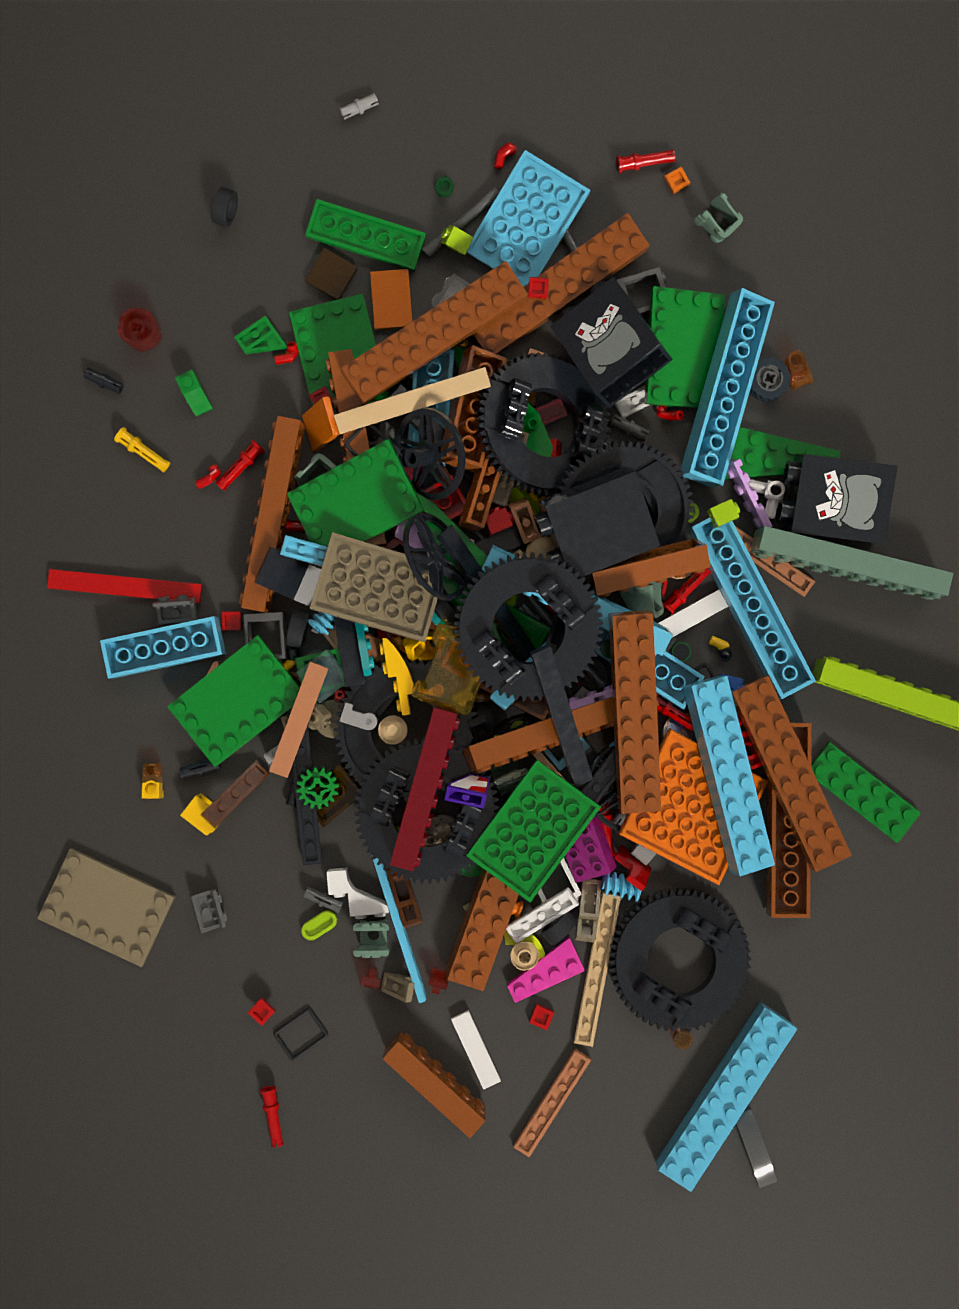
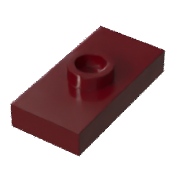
(551, 411)

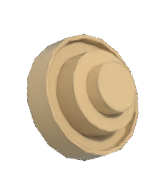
(392, 729)
(524, 955)

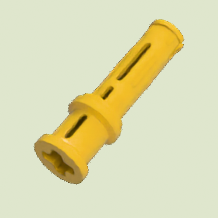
(134, 445)

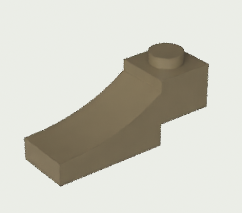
(588, 910)

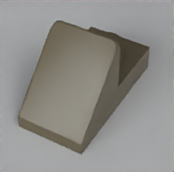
(398, 986)

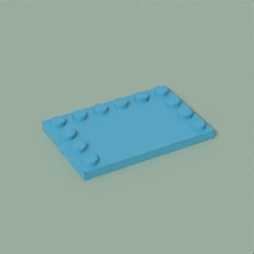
(528, 218)

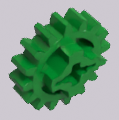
(309, 788)

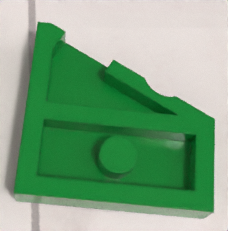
(260, 338)

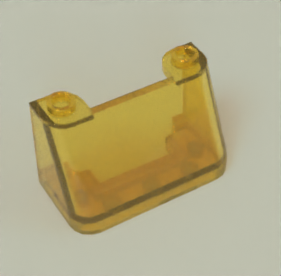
(448, 680)

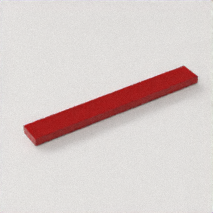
(121, 585)

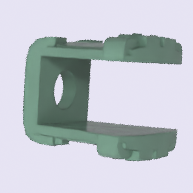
(723, 207)
(317, 460)
(644, 598)
(507, 777)
(368, 946)

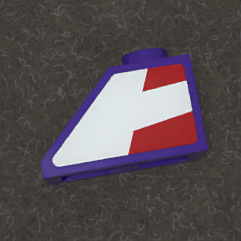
(468, 790)

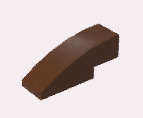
(405, 900)

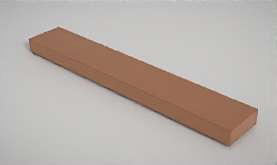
(784, 572)
(298, 719)
(551, 1102)

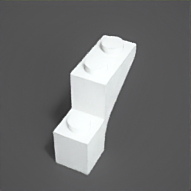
(360, 902)

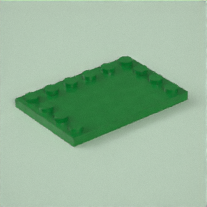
(328, 329)
(689, 331)
(357, 497)
(236, 701)
(533, 830)

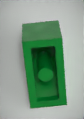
(194, 392)

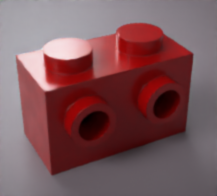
(499, 521)

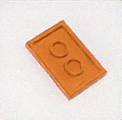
(391, 299)
(320, 424)

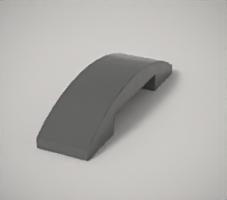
(756, 1149)

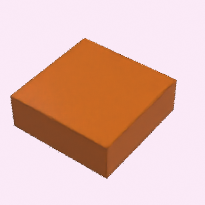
(677, 180)

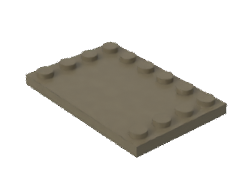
(373, 589)
(106, 907)

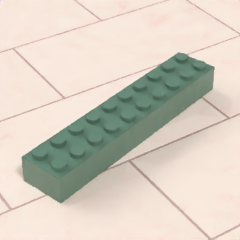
(851, 562)

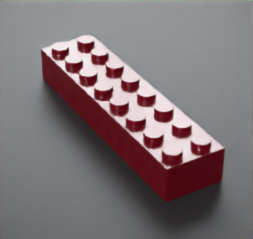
(423, 790)

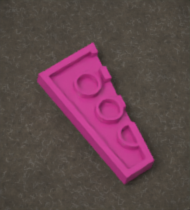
(551, 969)

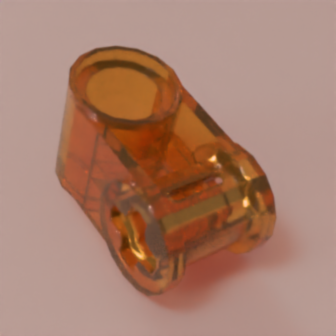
(798, 371)

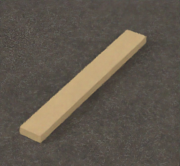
(412, 400)
(597, 970)

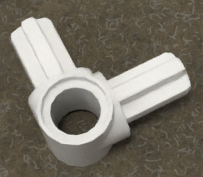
(772, 500)

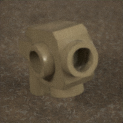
(320, 717)

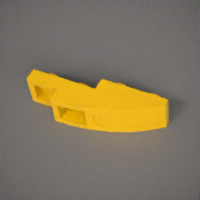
(396, 667)

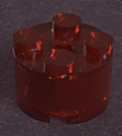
(138, 340)

